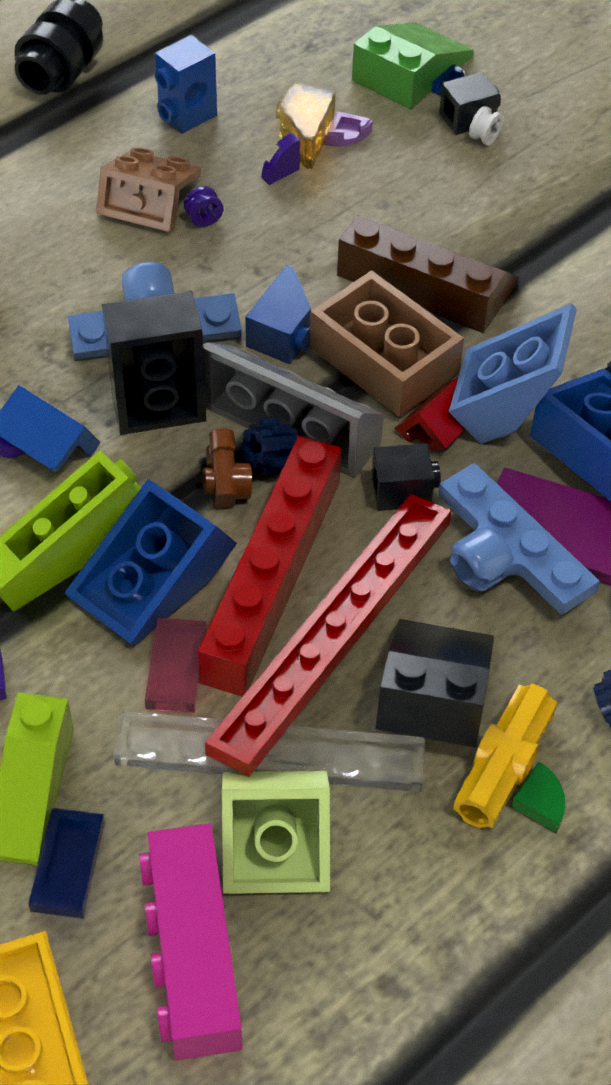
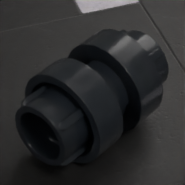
(58, 46)

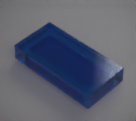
(67, 863)

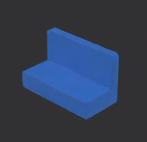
(43, 430)

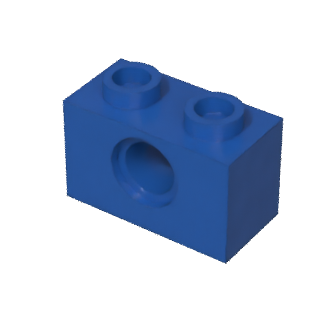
(186, 83)

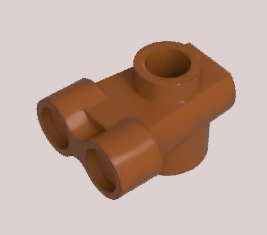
(223, 476)

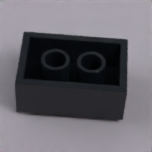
(155, 362)

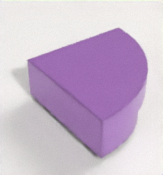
(347, 129)

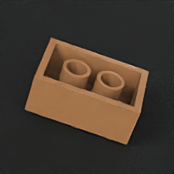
(385, 343)

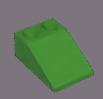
(404, 60)

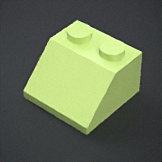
(276, 832)

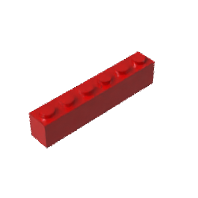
(269, 567)

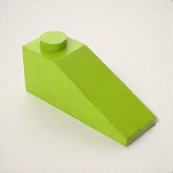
(32, 773)

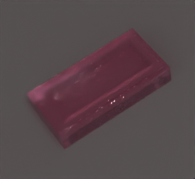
(174, 665)

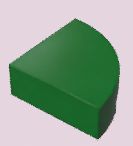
(541, 798)

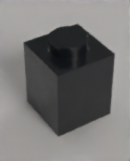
(463, 99)
(402, 472)

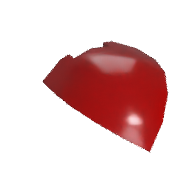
(432, 420)

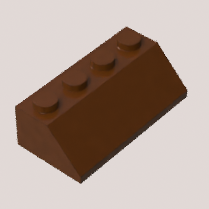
(425, 272)

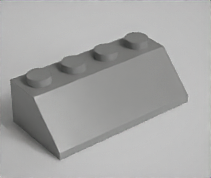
(250, 389)

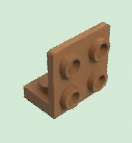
(144, 188)

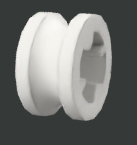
(486, 125)

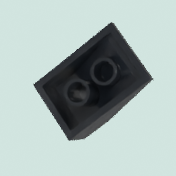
(435, 683)

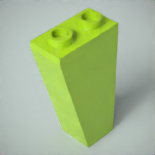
(63, 529)

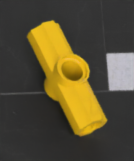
(505, 756)

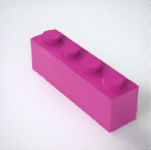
(194, 943)

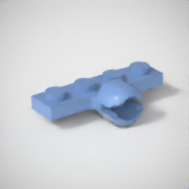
(216, 313)
(510, 543)

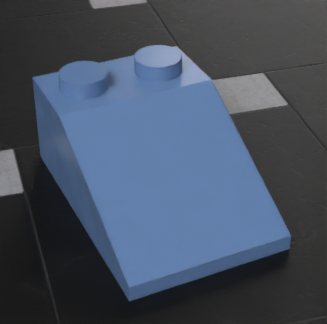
(511, 375)

